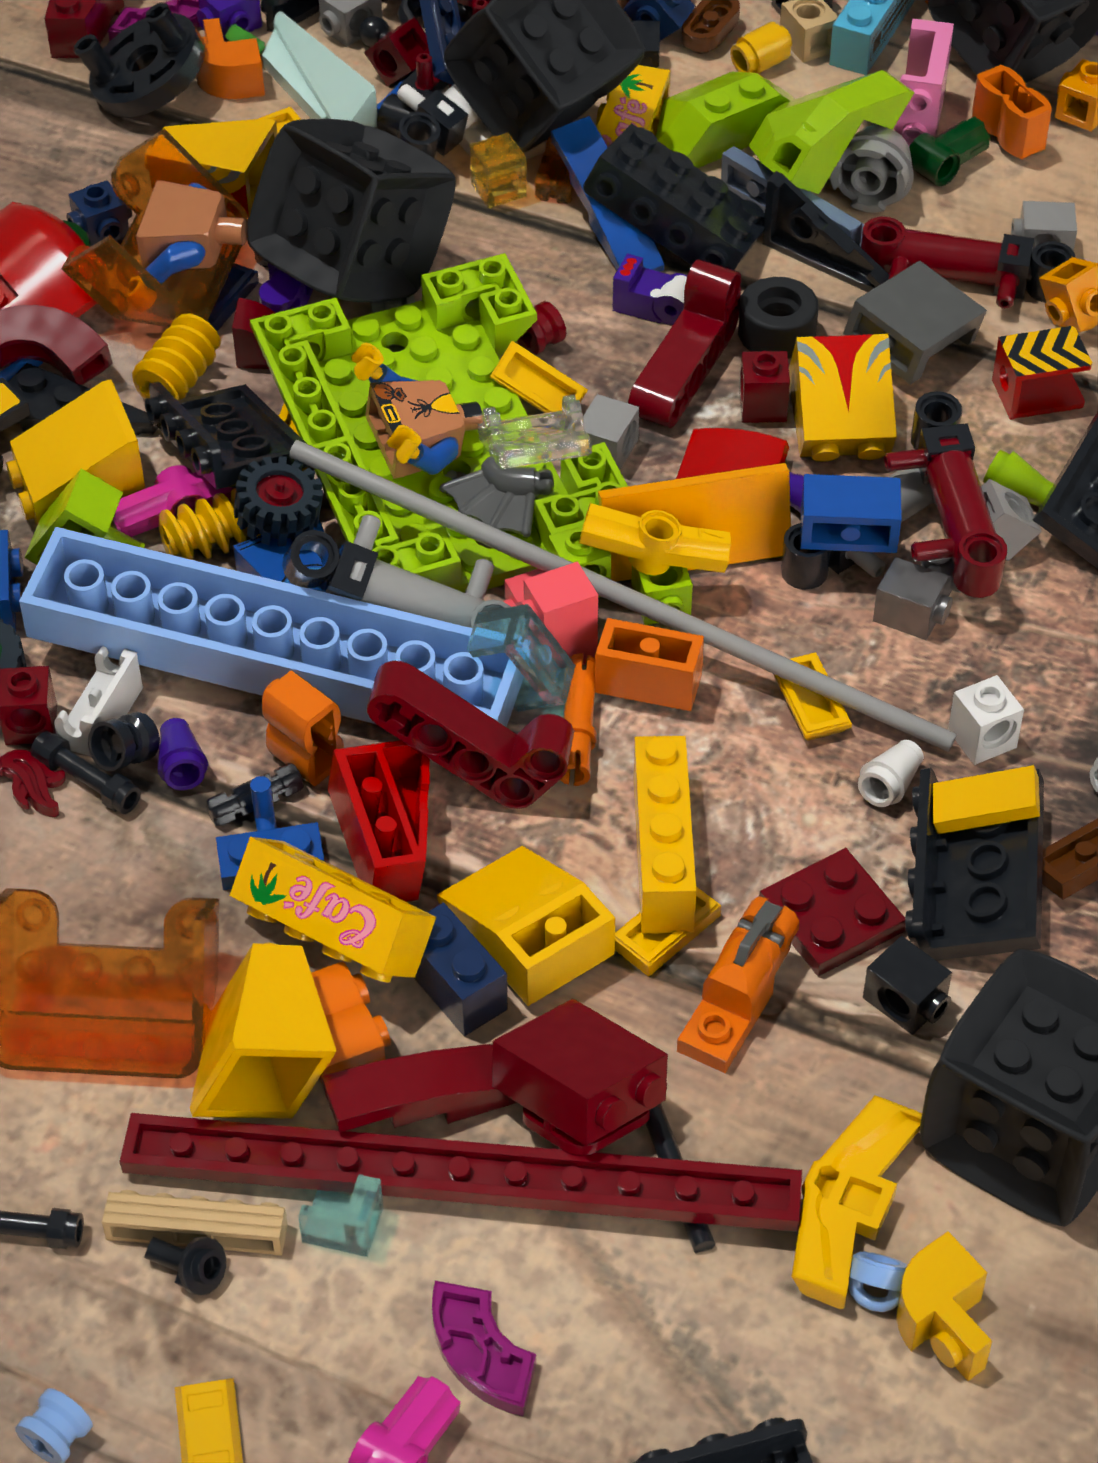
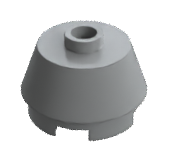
(874, 169)

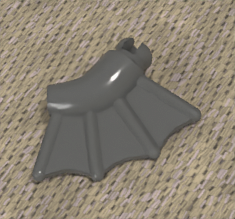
(500, 495)

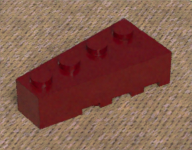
(74, 19)

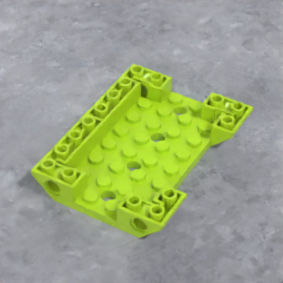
(449, 337)

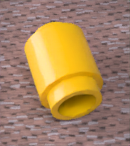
(761, 48)

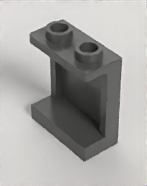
(919, 315)

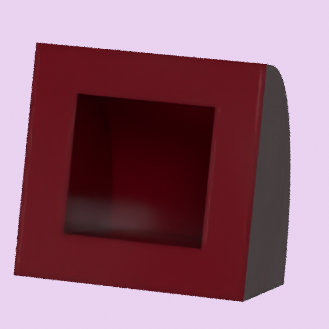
(245, 344)

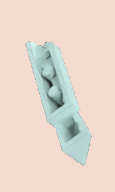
(316, 76)

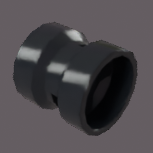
(123, 741)

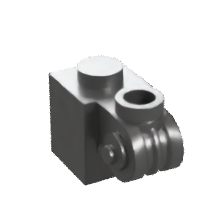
(915, 596)

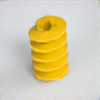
(178, 356)
(201, 528)

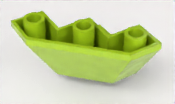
(813, 131)

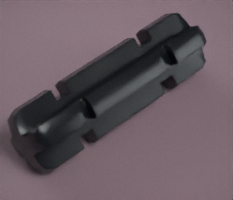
(223, 807)

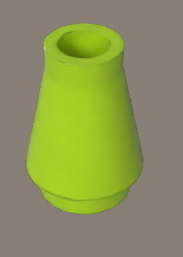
(1018, 476)

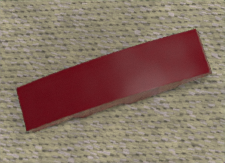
(415, 1088)

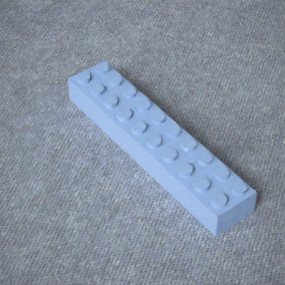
(245, 626)

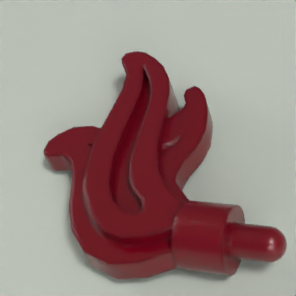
(31, 781)

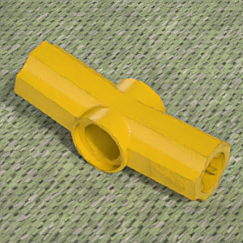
(655, 540)

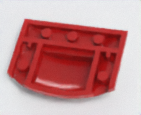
(31, 260)

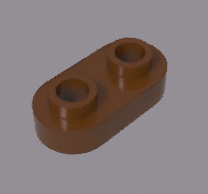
(709, 24)

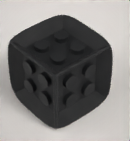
(1018, 33)
(541, 62)
(350, 210)
(1020, 1089)

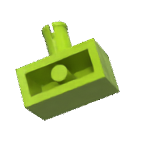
(83, 507)

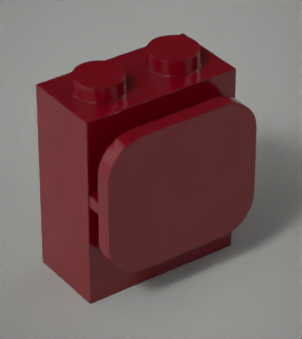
(579, 1077)

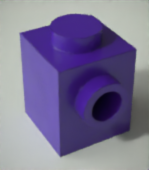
(239, 12)

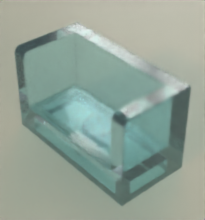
(531, 649)

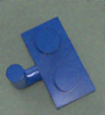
(232, 847)

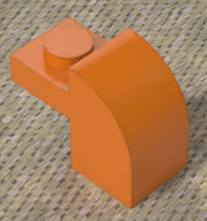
(230, 67)

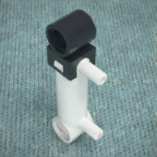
(437, 120)

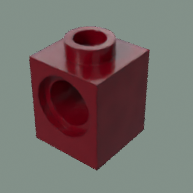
(397, 51)
(764, 386)
(26, 704)

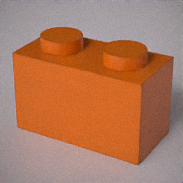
(649, 664)

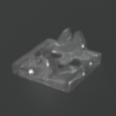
(532, 436)

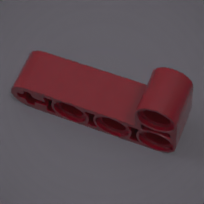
(690, 345)
(467, 741)

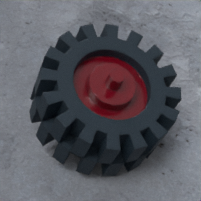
(277, 500)

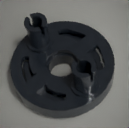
(150, 57)

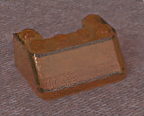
(115, 271)
(105, 1003)

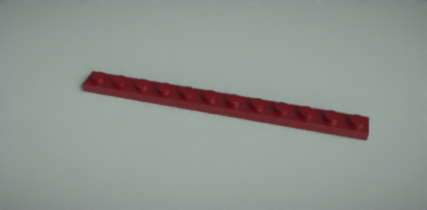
(464, 1171)

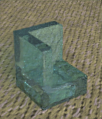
(344, 1220)

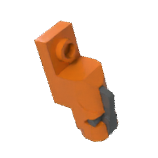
(739, 984)

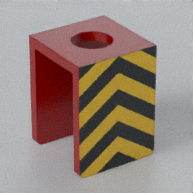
(1040, 371)

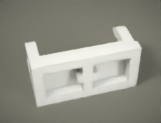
(105, 698)

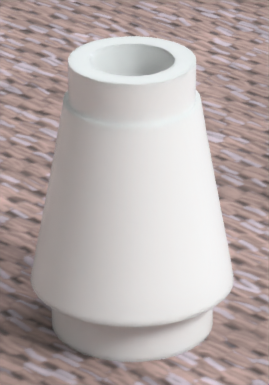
(890, 774)

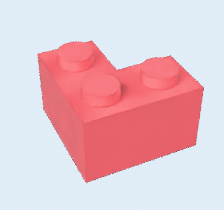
(563, 603)

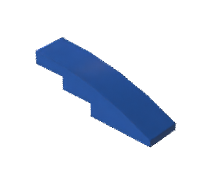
(580, 148)

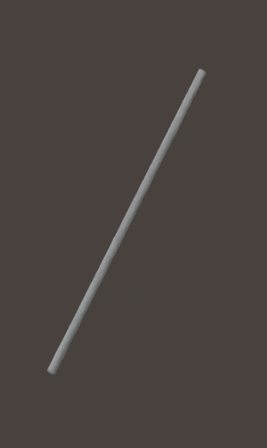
(627, 597)

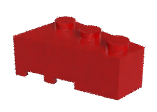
(383, 813)

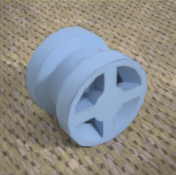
(54, 1426)

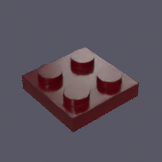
(837, 911)

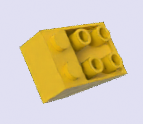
(533, 921)

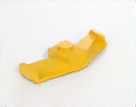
(849, 1197)

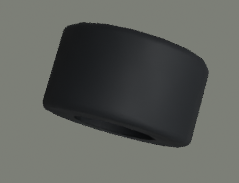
(776, 313)

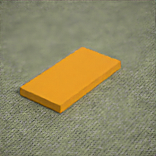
(745, 502)

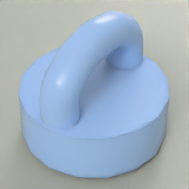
(878, 1272)

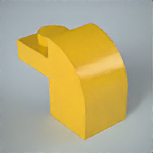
(933, 1305)

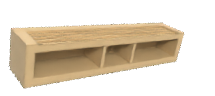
(179, 1220)

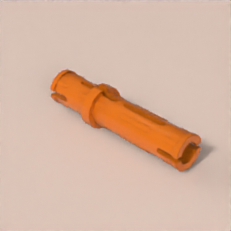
(579, 713)

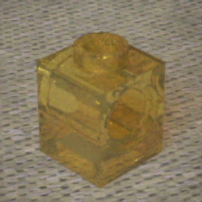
(498, 170)

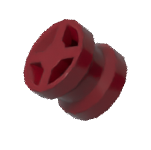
(546, 330)

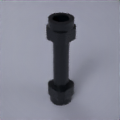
(116, 791)
(60, 1229)

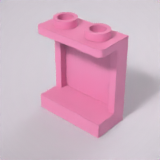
(926, 76)

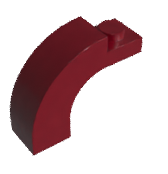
(53, 338)

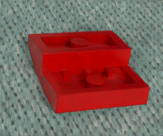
(730, 450)

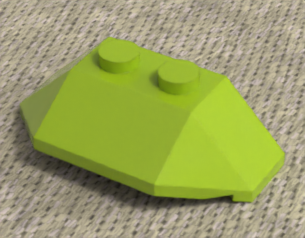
(718, 115)

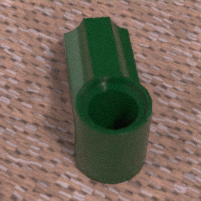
(942, 155)

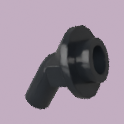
(194, 1263)

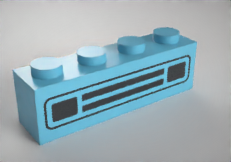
(864, 32)

